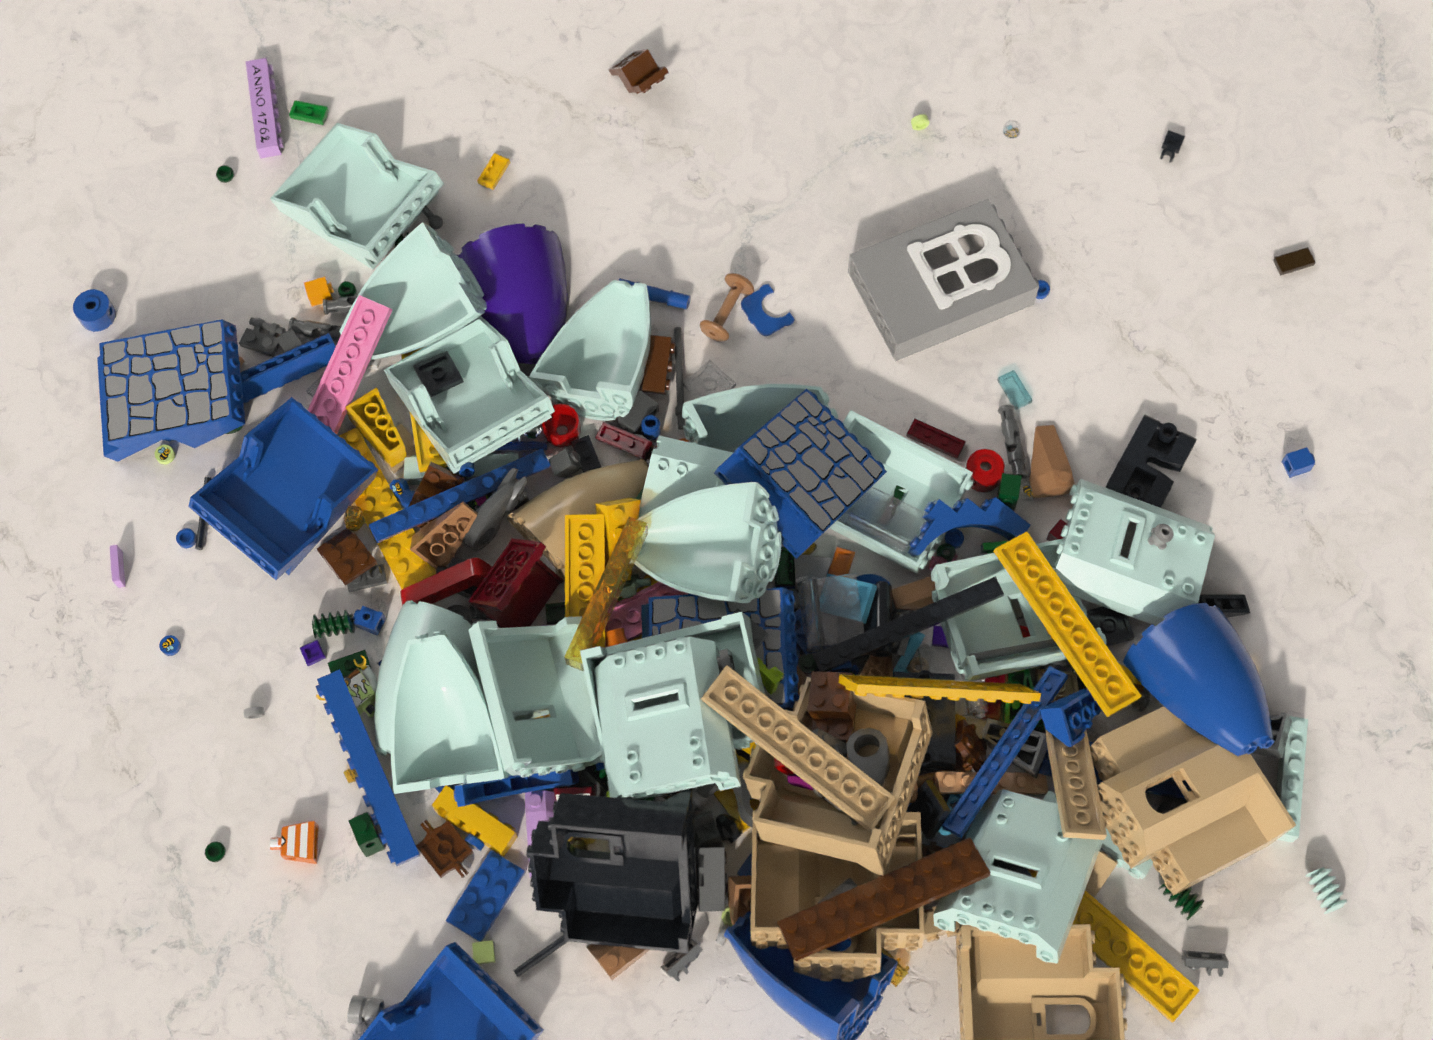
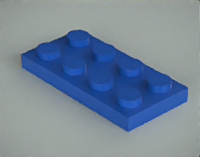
(485, 896)

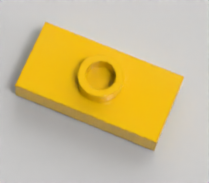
(493, 171)

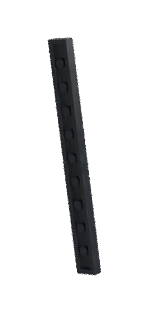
(908, 625)

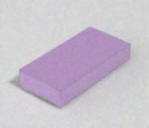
(117, 566)

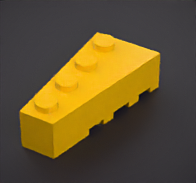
(616, 516)

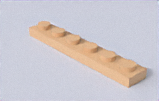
(1012, 781)

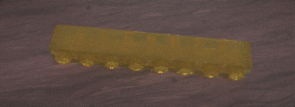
(607, 591)

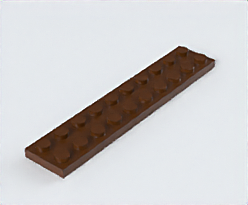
(883, 899)

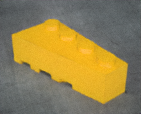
(376, 425)
(476, 822)

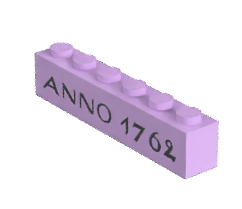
(263, 108)

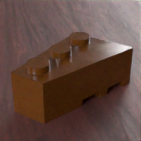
(659, 365)

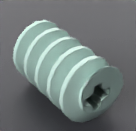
(1326, 889)

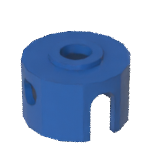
(98, 317)

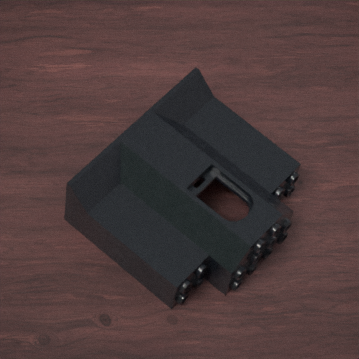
(623, 897)

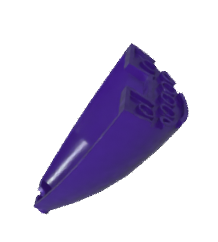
(521, 284)

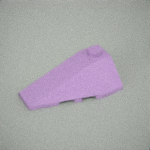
(538, 807)

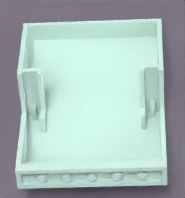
(356, 193)
(484, 410)

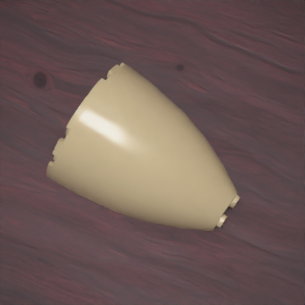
(544, 515)

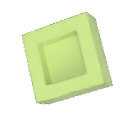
(483, 952)

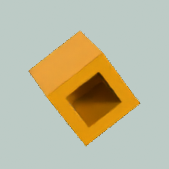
(318, 290)

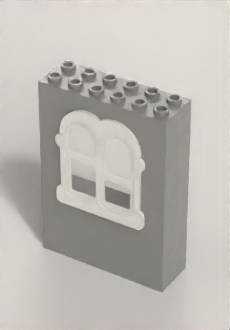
(905, 291)

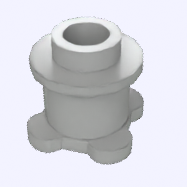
(1160, 536)

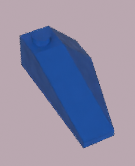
(1070, 716)

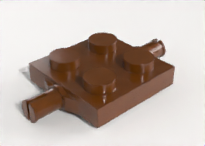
(970, 746)
(444, 849)

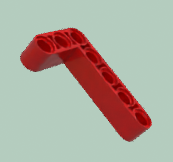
(447, 582)

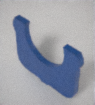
(763, 323)

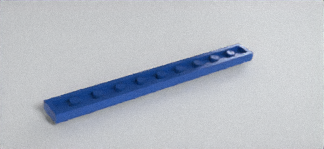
(465, 492)
(1003, 754)

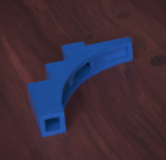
(991, 515)
(481, 791)

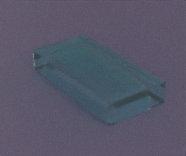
(1014, 389)

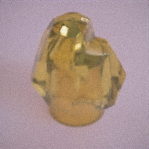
(354, 518)

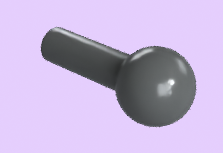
(434, 220)

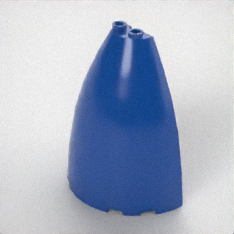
(1204, 677)
(824, 1008)

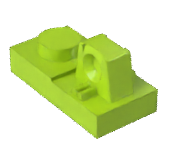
(769, 677)

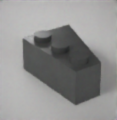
(1280, 730)

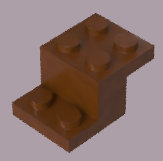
(639, 71)
(434, 482)
(346, 556)
(831, 705)

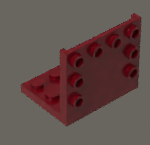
(516, 585)

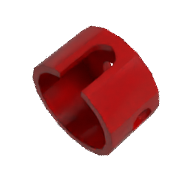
(563, 416)
(985, 480)

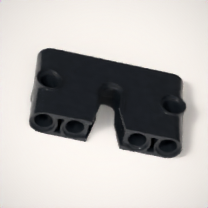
(1151, 446)
(941, 713)

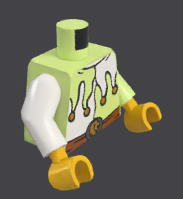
(362, 688)

